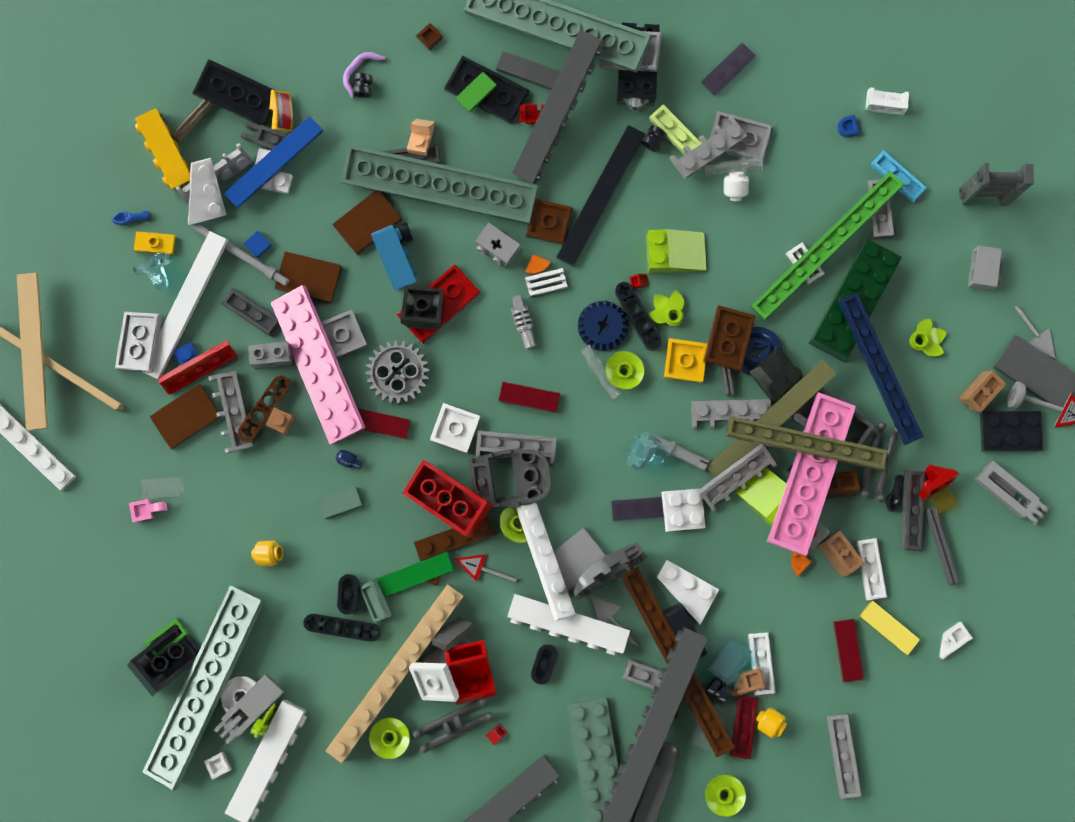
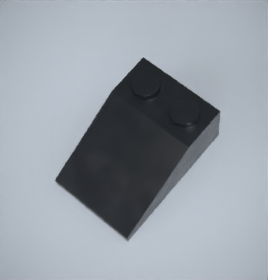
(161, 670)

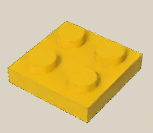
(685, 360)

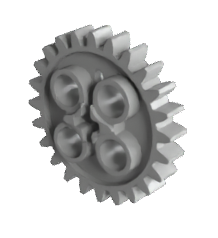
(384, 361)

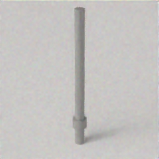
(270, 272)

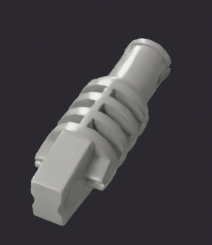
(523, 322)

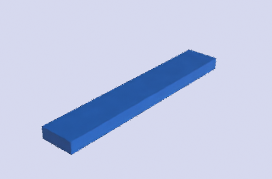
(273, 162)

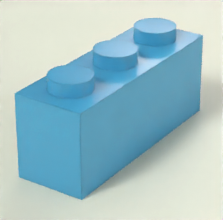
(394, 256)

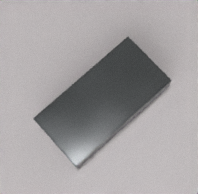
(452, 634)

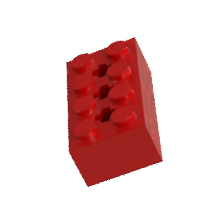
(435, 501)

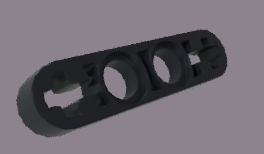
(641, 314)
(342, 627)

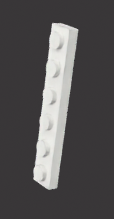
(34, 450)
(545, 561)

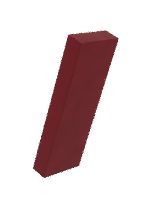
(529, 397)
(385, 423)
(848, 650)
(744, 726)

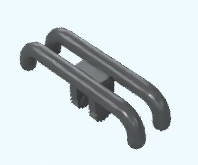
(883, 474)
(452, 725)

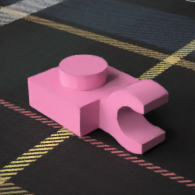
(144, 509)

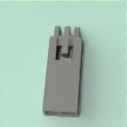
(1004, 487)
(253, 704)

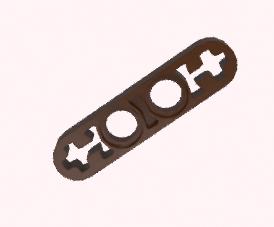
(263, 408)

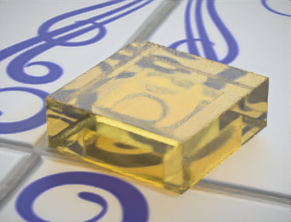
(943, 500)

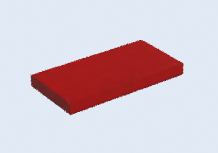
(457, 294)

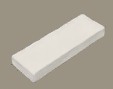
(872, 569)
(761, 657)

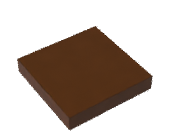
(549, 221)

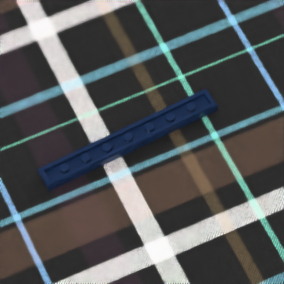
(880, 369)

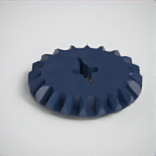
(609, 337)
(760, 339)

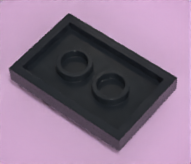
(1011, 431)

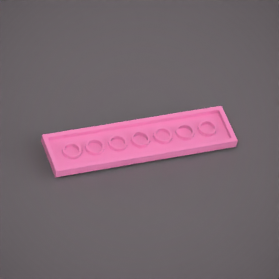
(318, 365)
(810, 478)

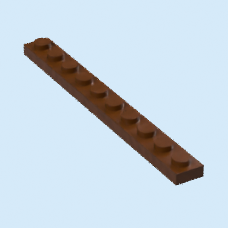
(664, 639)

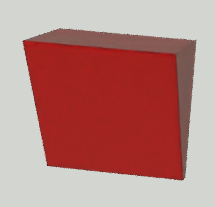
(639, 280)
(496, 734)

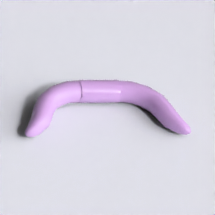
(354, 65)

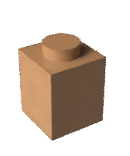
(280, 421)

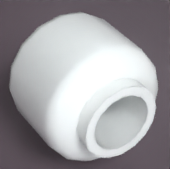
(736, 185)

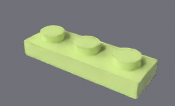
(675, 130)

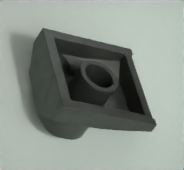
(422, 307)
(776, 374)

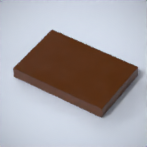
(365, 218)
(317, 275)
(729, 338)
(185, 416)

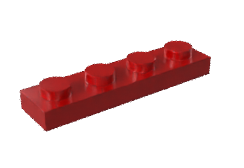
(197, 367)

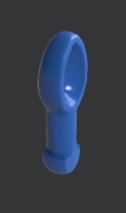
(125, 218)

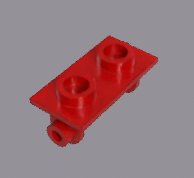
(529, 113)

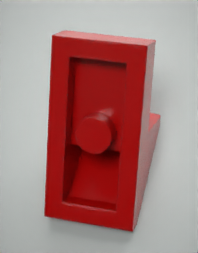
(937, 479)

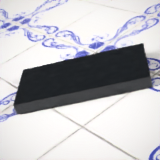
(234, 92)
(501, 102)

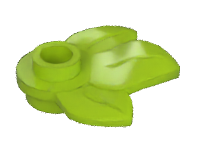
(667, 306)
(930, 338)
(261, 726)

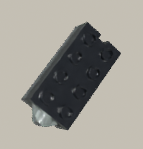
(640, 87)

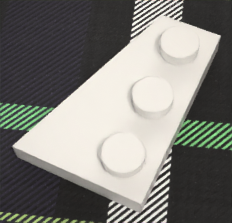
(205, 195)
(688, 589)

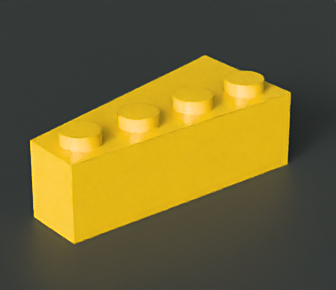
(164, 148)

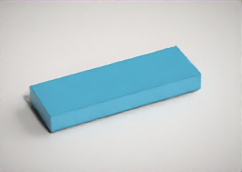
(912, 186)

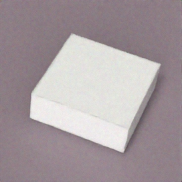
(217, 765)

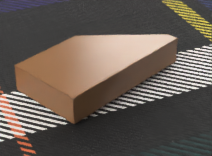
(749, 681)

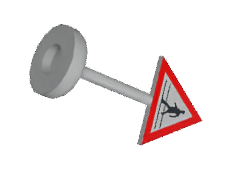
(1018, 395)

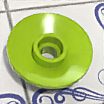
(631, 364)
(507, 520)
(379, 742)
(732, 803)

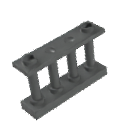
(1003, 185)

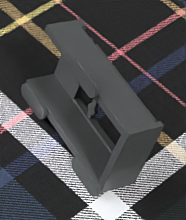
(802, 415)

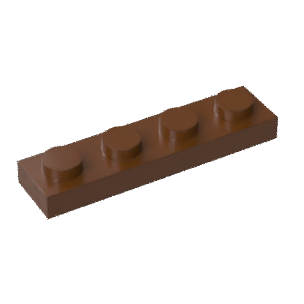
(451, 540)

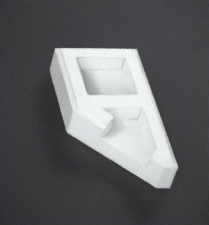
(954, 639)

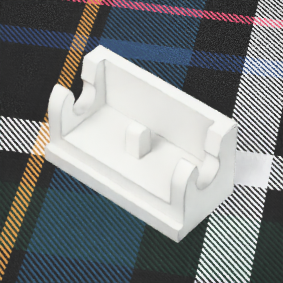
(886, 102)

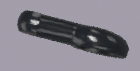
(894, 499)

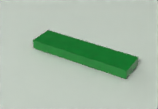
(415, 574)

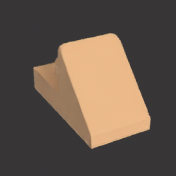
(420, 136)

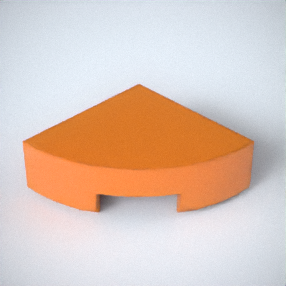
(537, 265)
(799, 563)

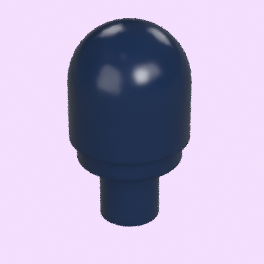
(348, 459)

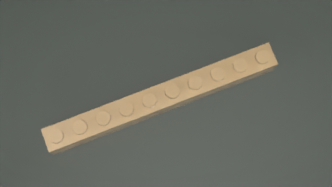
(394, 674)

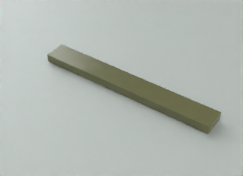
(776, 415)
(806, 443)

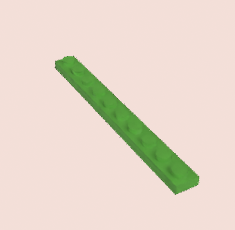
(827, 245)

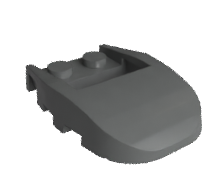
(530, 474)
(607, 568)

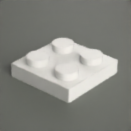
(455, 428)
(683, 510)
(434, 681)

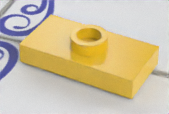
(154, 243)

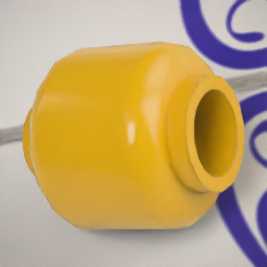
(267, 553)
(771, 723)

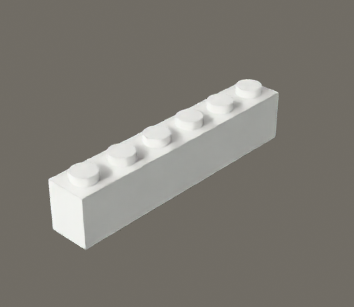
(576, 627)
(266, 761)

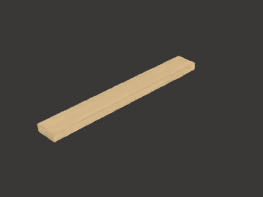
(32, 351)
(68, 374)

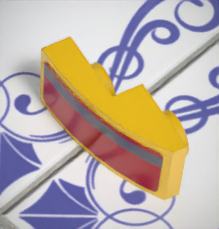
(282, 110)

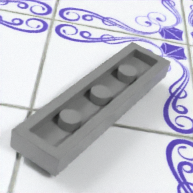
(843, 756)

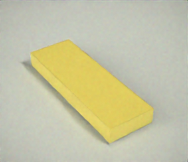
(889, 627)

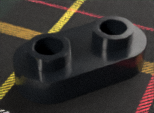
(346, 594)
(544, 664)

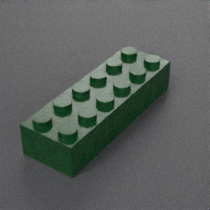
(866, 276)

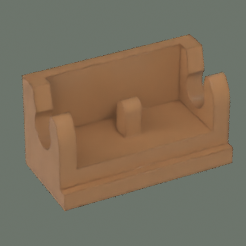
(982, 391)
(841, 554)

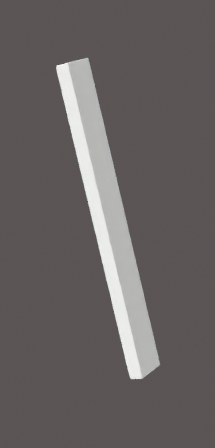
(187, 300)

